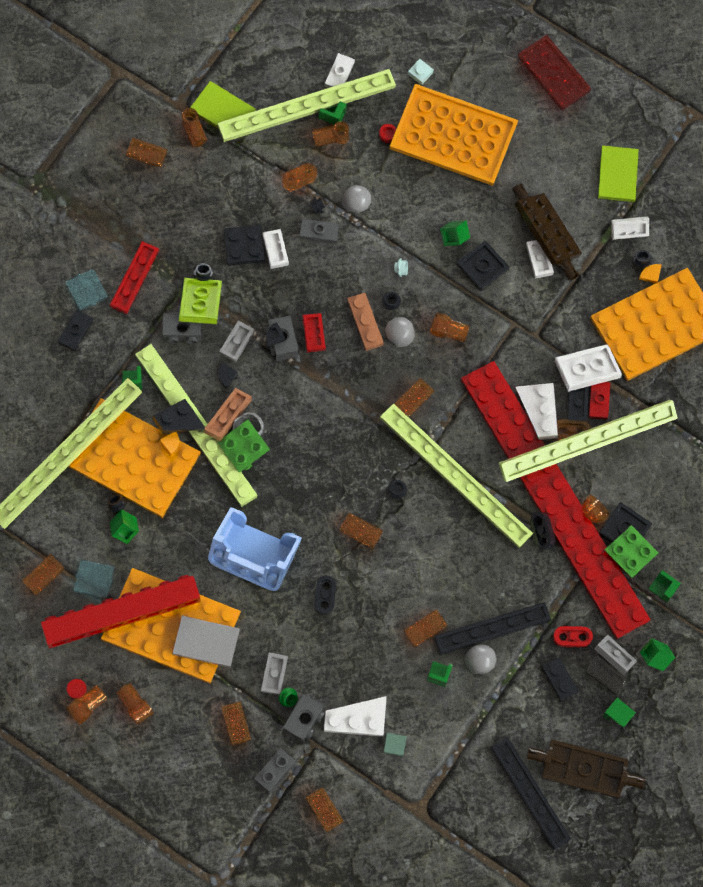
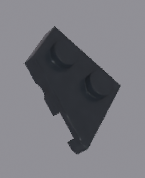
(178, 419)

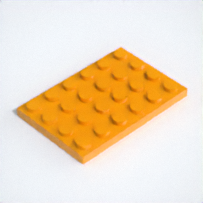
(453, 134)
(653, 324)
(135, 464)
(157, 635)

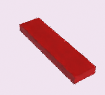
(134, 277)

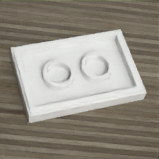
(588, 367)

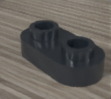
(542, 531)
(325, 596)

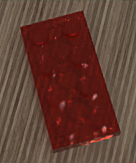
(554, 72)

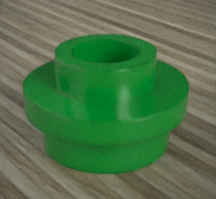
(288, 697)

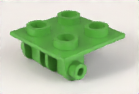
(243, 446)
(631, 551)

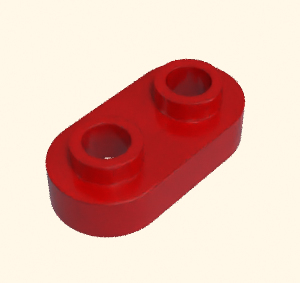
(572, 636)

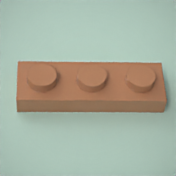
(365, 321)
(225, 416)

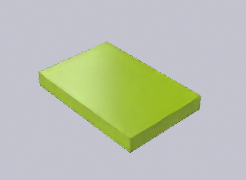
(219, 105)
(618, 173)
(200, 301)

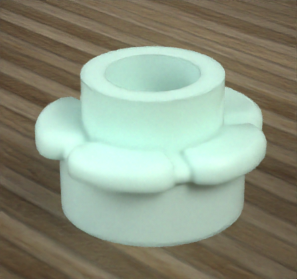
(401, 267)

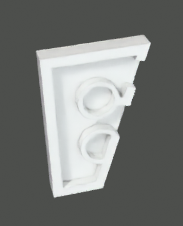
(541, 409)
(358, 718)

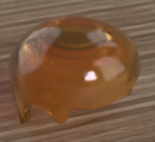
(594, 510)

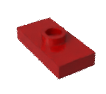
(313, 332)
(599, 401)

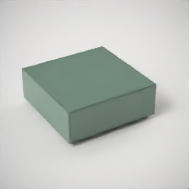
(395, 744)

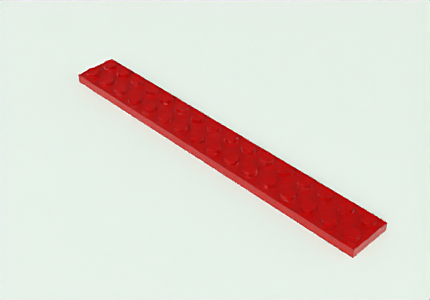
(556, 498)

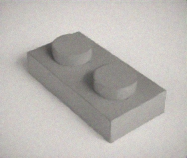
(237, 341)
(615, 655)
(274, 674)

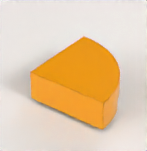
(651, 273)
(170, 443)

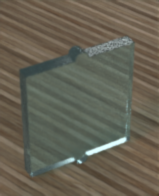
(86, 289)
(94, 579)

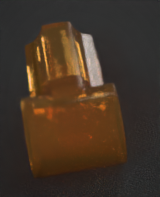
(193, 128)
(329, 134)
(444, 326)
(83, 707)
(137, 708)

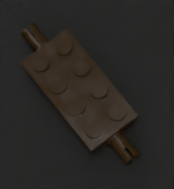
(548, 230)
(585, 769)

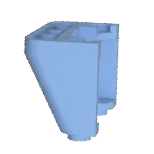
(252, 552)

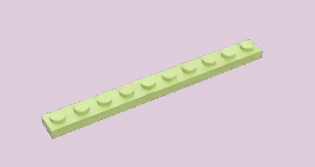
(306, 105)
(588, 440)
(209, 446)
(67, 452)
(456, 476)

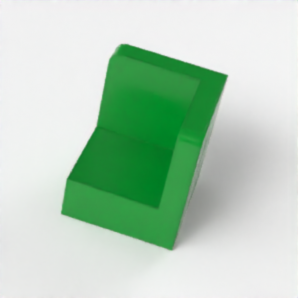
(333, 114)
(455, 233)
(134, 375)
(124, 526)
(664, 586)
(657, 654)
(439, 674)
(619, 713)

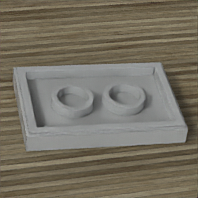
(206, 641)

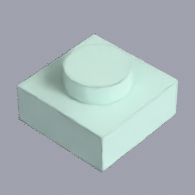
(420, 71)

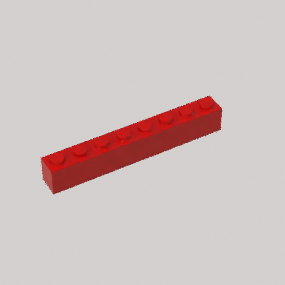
(121, 611)

